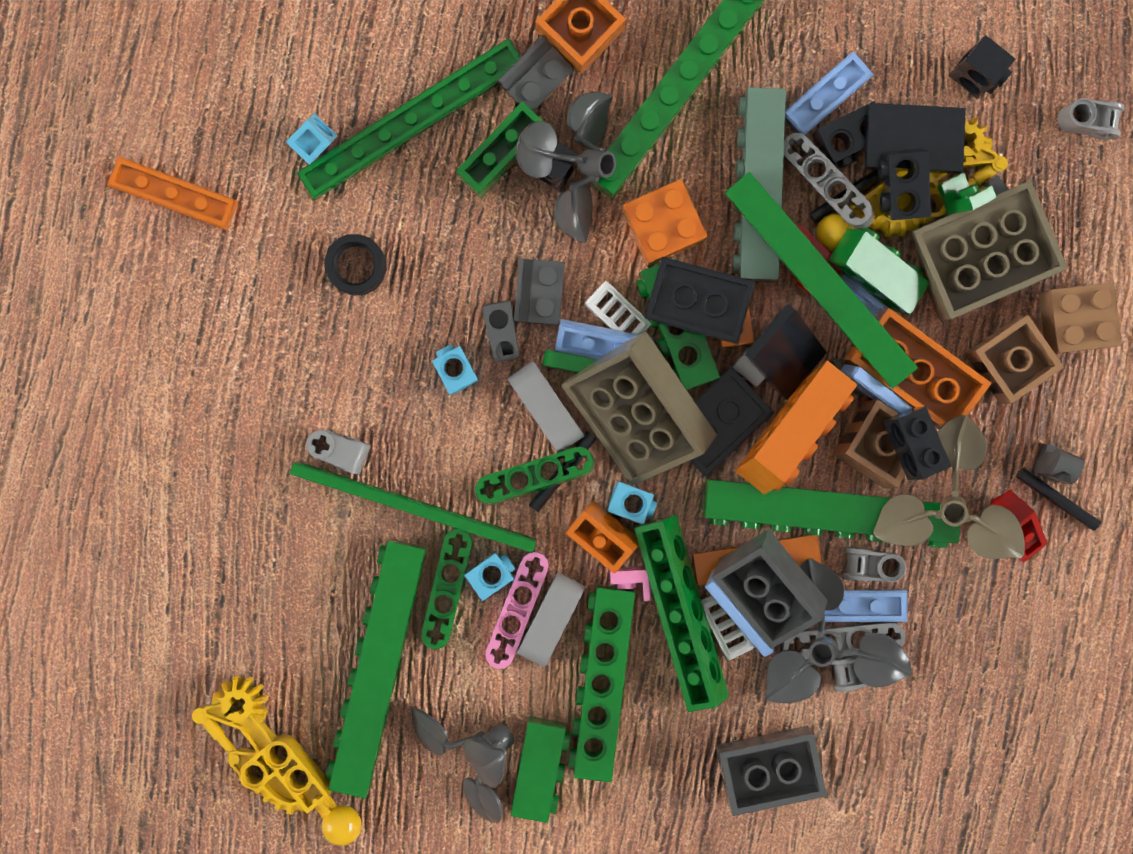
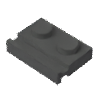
(535, 74)
(539, 291)

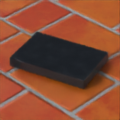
(914, 127)
(700, 300)
(786, 352)
(733, 413)

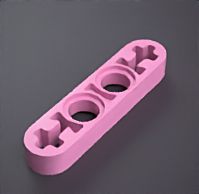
(517, 609)

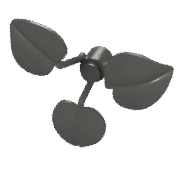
(536, 149)
(878, 662)
(483, 751)

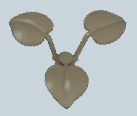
(993, 534)

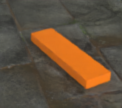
(172, 193)
(798, 547)

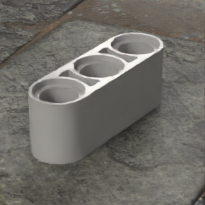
(545, 407)
(550, 619)

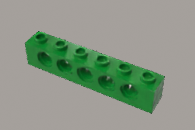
(682, 613)
(600, 763)

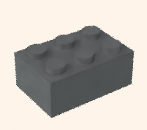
(770, 589)
(771, 770)

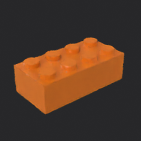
(941, 380)
(796, 428)

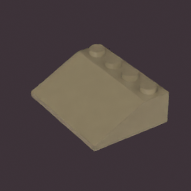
(987, 252)
(640, 410)

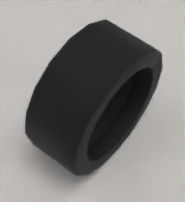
(344, 243)

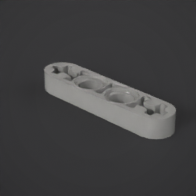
(825, 182)
(843, 635)

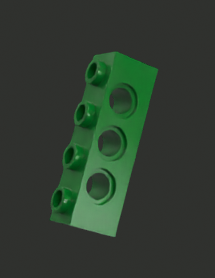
(703, 367)

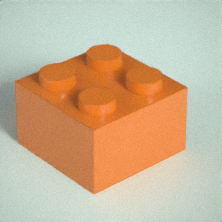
(580, 29)
(664, 222)

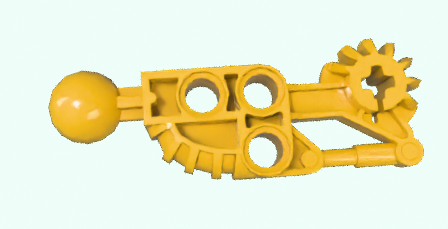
(833, 226)
(279, 785)

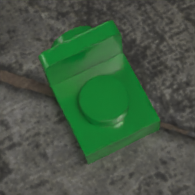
(961, 197)

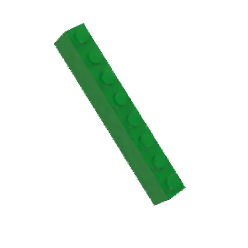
(676, 90)
(808, 510)
(377, 668)

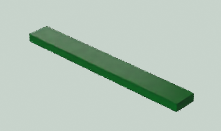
(408, 121)
(821, 280)
(413, 506)

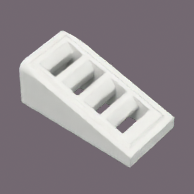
(625, 305)
(734, 651)

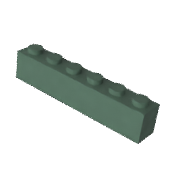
(763, 156)

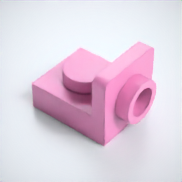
(628, 577)

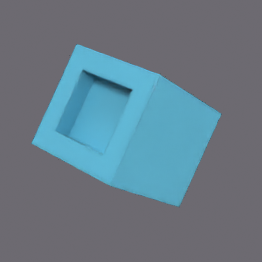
(311, 138)
(458, 383)
(618, 497)
(481, 585)

